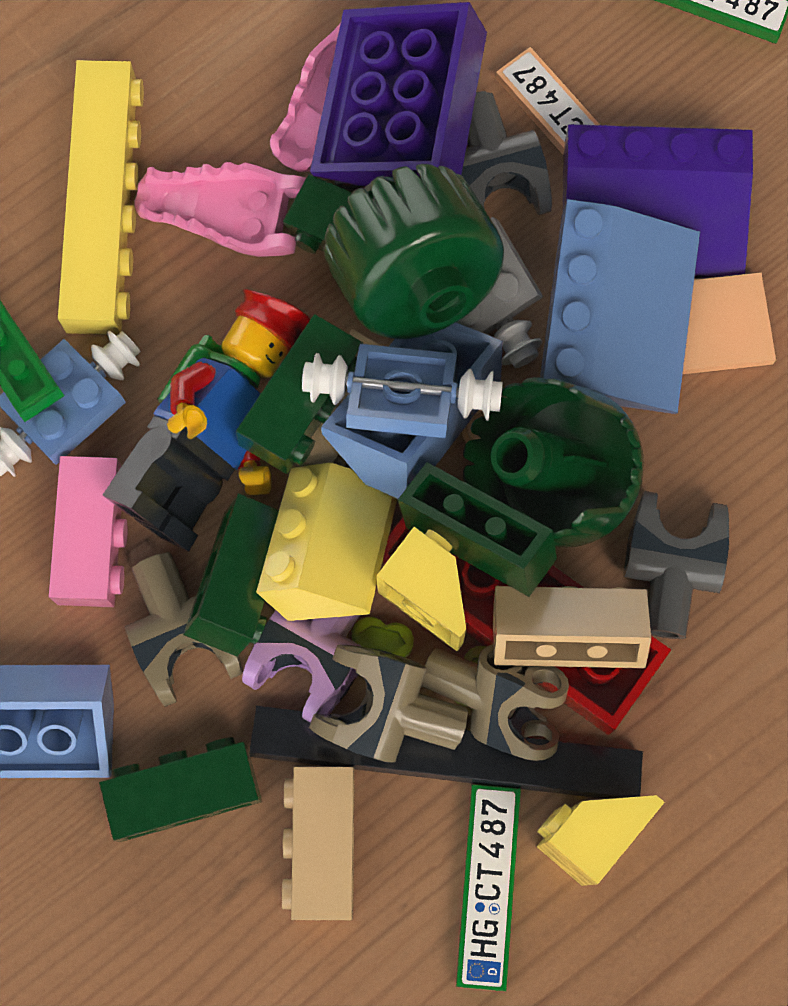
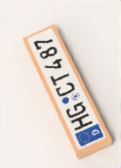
(543, 96)

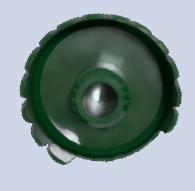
(414, 252)
(558, 458)

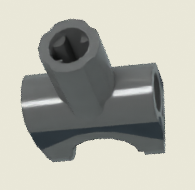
(504, 161)
(675, 564)

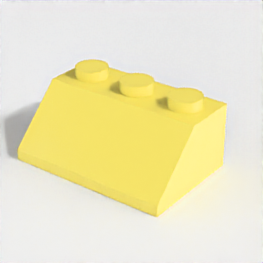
(326, 544)
(595, 834)

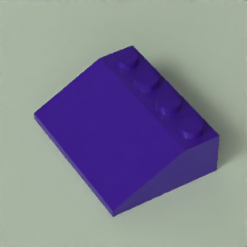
(399, 91)
(672, 175)

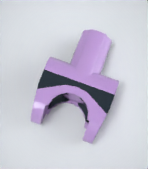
(308, 646)

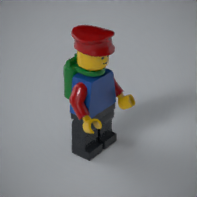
(193, 430)

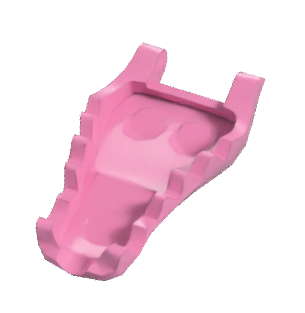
(297, 134)
(227, 204)

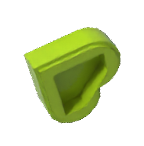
(390, 638)

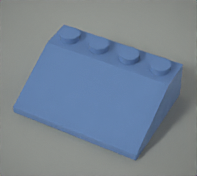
(620, 305)

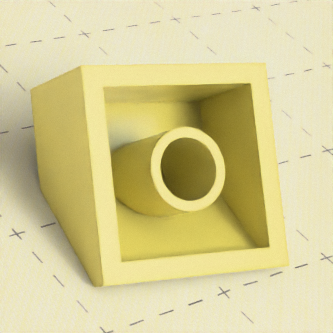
(425, 585)

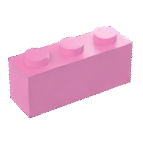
(86, 535)

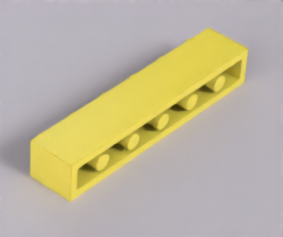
(99, 198)

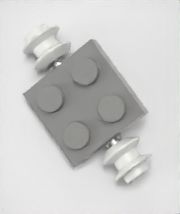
(510, 296)

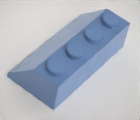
(394, 459)
(56, 721)

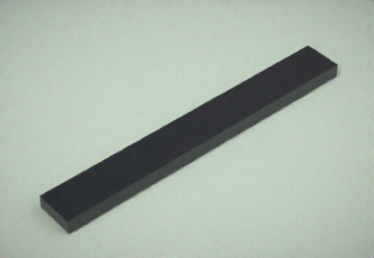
(570, 771)

